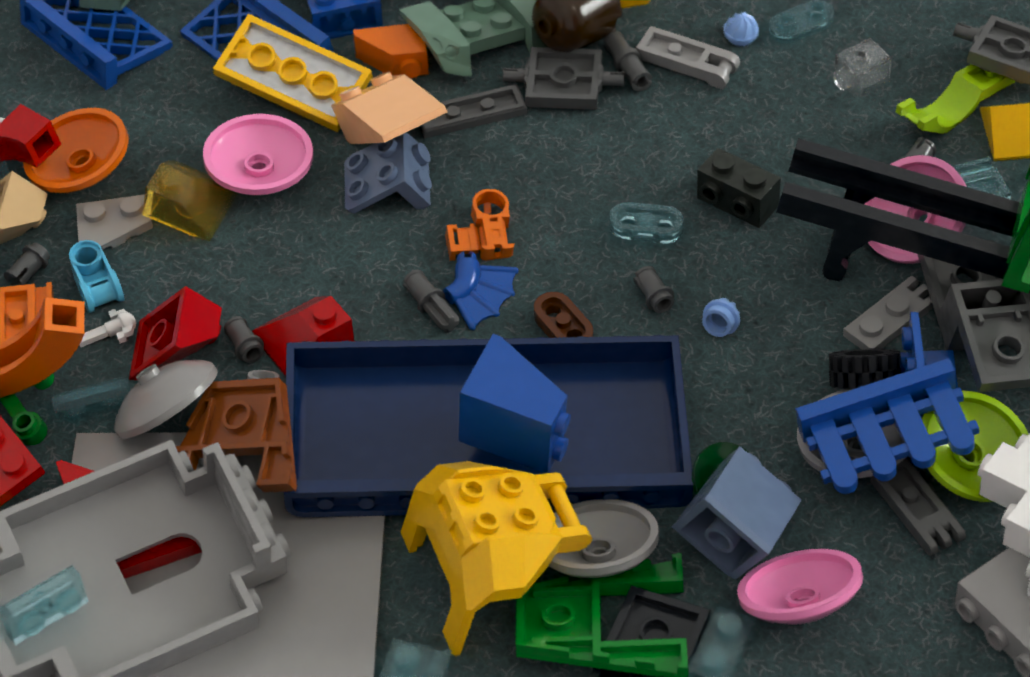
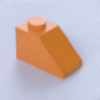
(392, 50)

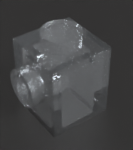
(862, 68)

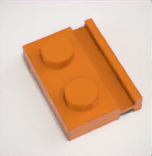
(20, 306)

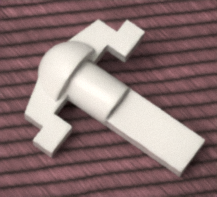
(121, 324)

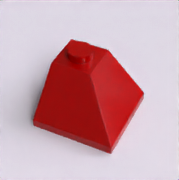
(312, 321)
(175, 330)

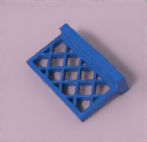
(266, 10)
(81, 50)

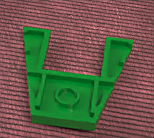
(563, 622)

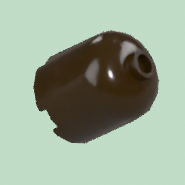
(574, 23)

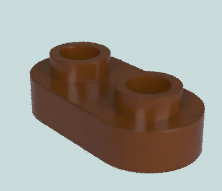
(569, 319)

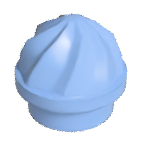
(741, 29)
(721, 317)

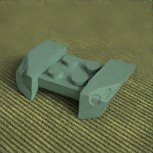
(470, 29)

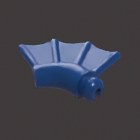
(479, 288)

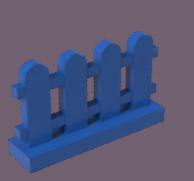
(881, 404)

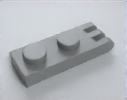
(887, 317)

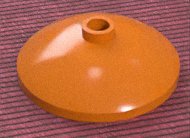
(89, 151)

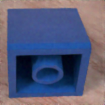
(513, 409)

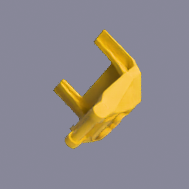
(489, 533)

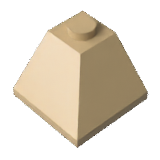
(20, 206)

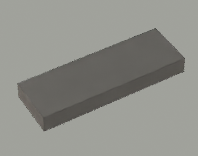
(477, 110)

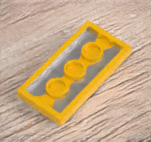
(289, 70)

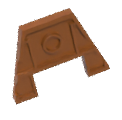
(246, 421)

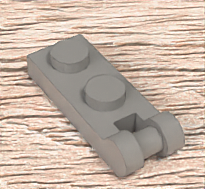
(688, 56)

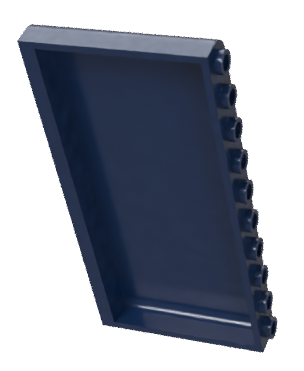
(387, 413)

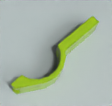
(957, 102)

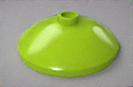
(996, 426)

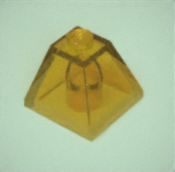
(186, 200)

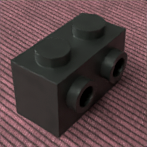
(738, 187)

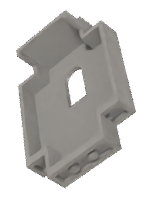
(116, 517)

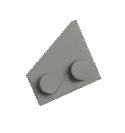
(112, 220)

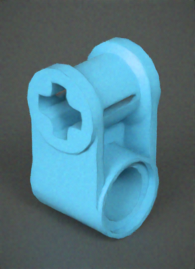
(93, 275)

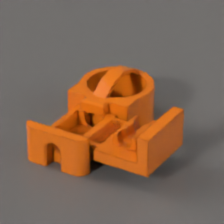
(486, 231)

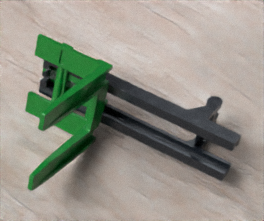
(859, 223)

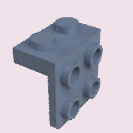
(388, 168)

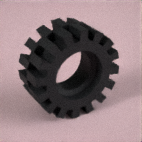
(862, 367)

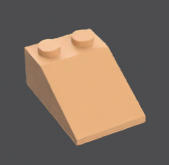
(385, 109)

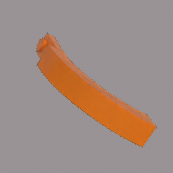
(42, 345)

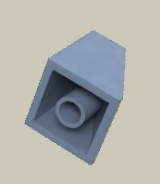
(738, 514)

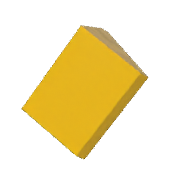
(1007, 130)

